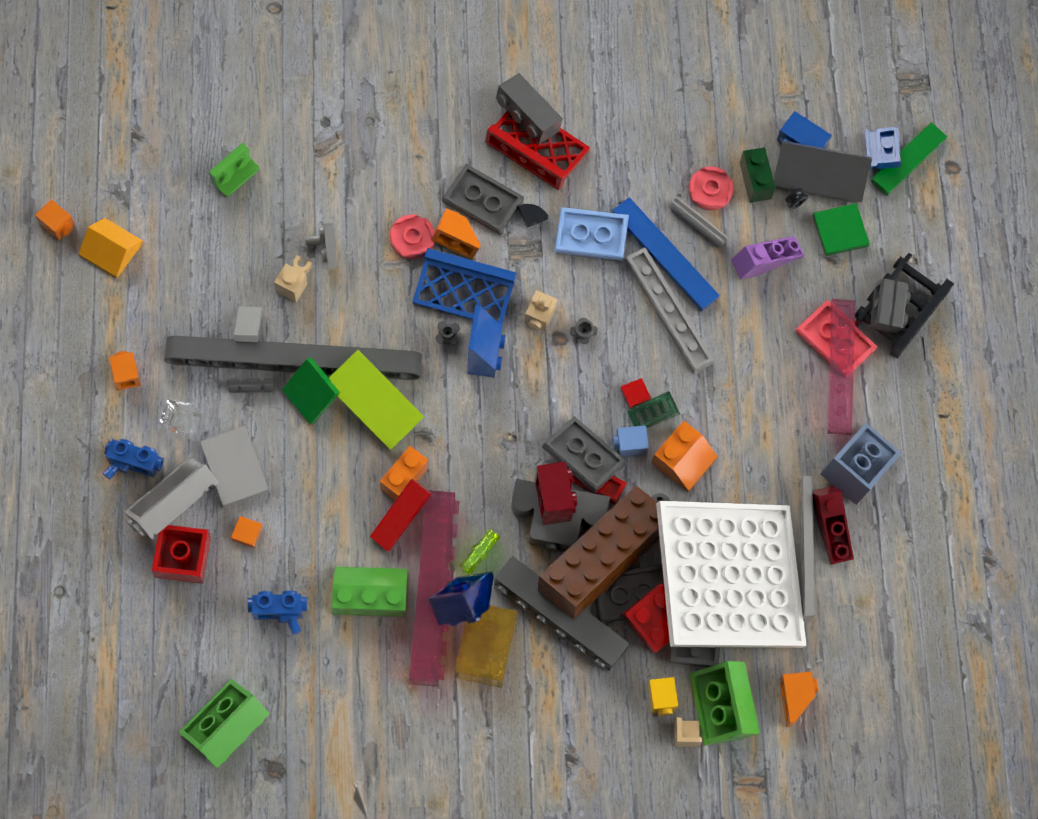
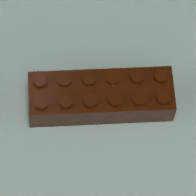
(601, 554)

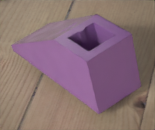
(766, 256)

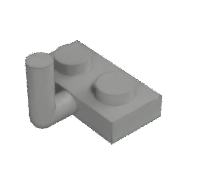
(326, 237)

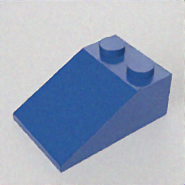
(484, 344)

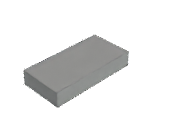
(248, 324)

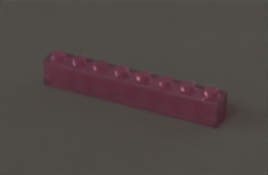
(433, 575)

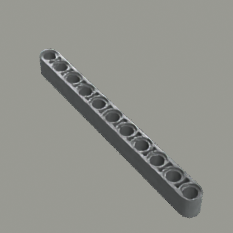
(285, 356)

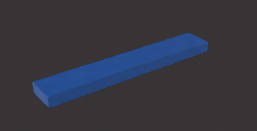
(667, 255)

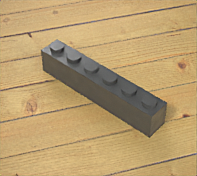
(584, 632)

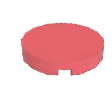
(711, 188)
(411, 236)

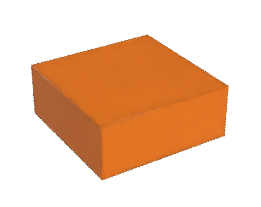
(246, 531)

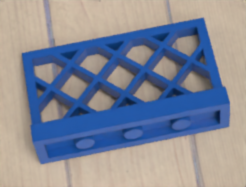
(465, 268)

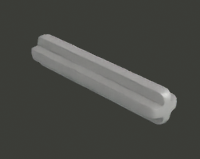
(698, 222)

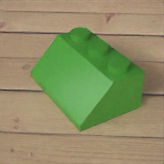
(369, 591)
(724, 703)
(224, 723)

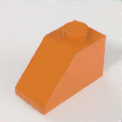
(456, 234)
(797, 693)

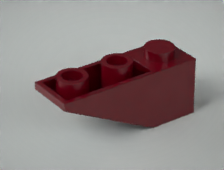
(833, 523)

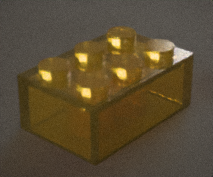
(486, 647)

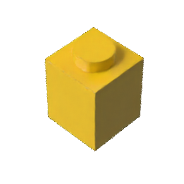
(663, 696)

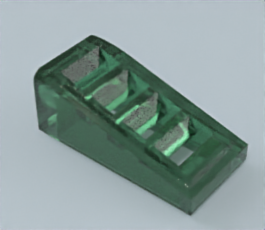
(649, 404)

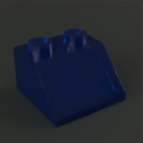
(463, 599)

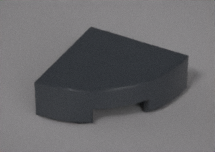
(532, 214)

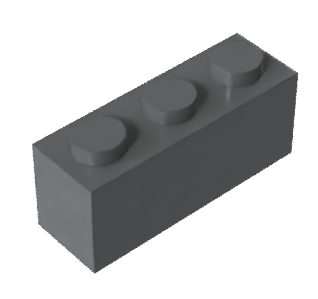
(528, 108)

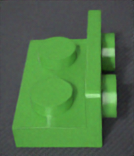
(233, 170)

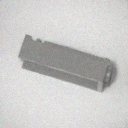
(170, 498)

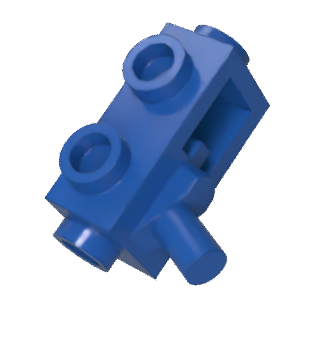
(126, 457)
(284, 607)

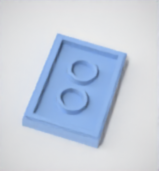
(591, 233)

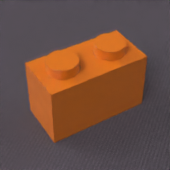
(409, 466)

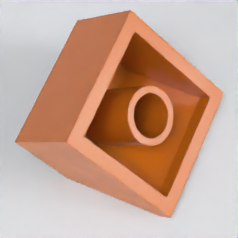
(684, 456)

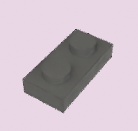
(695, 656)

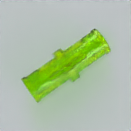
(479, 551)

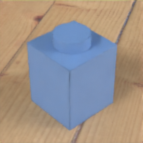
(631, 441)

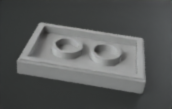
(234, 466)

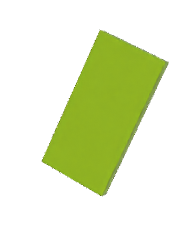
(375, 400)

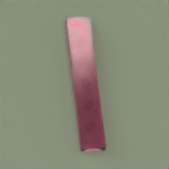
(841, 367)

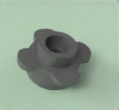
(584, 323)
(447, 339)

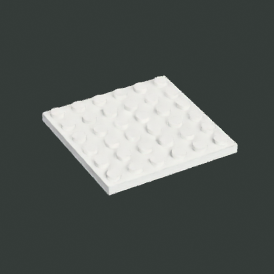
(730, 575)

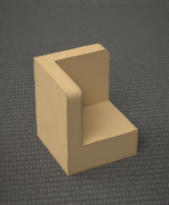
(686, 733)

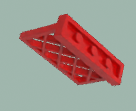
(527, 155)

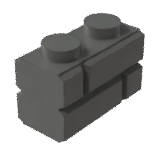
(889, 306)

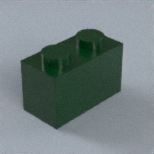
(757, 175)

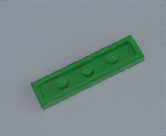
(911, 157)

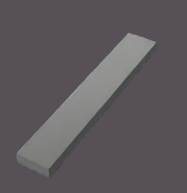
(669, 310)
(806, 548)

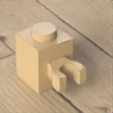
(292, 280)
(540, 311)

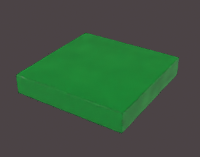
(840, 229)
(311, 390)

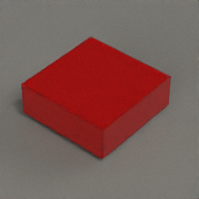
(635, 393)

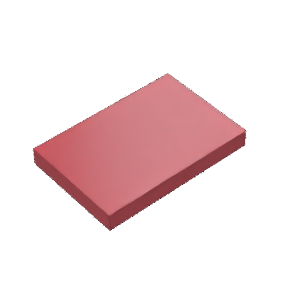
(816, 334)

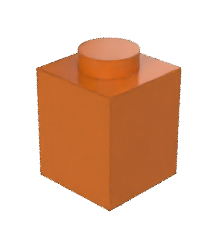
(55, 220)
(125, 370)

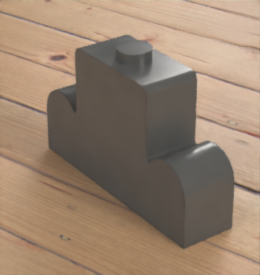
(560, 535)

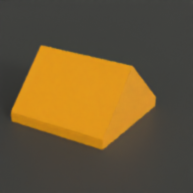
(109, 246)

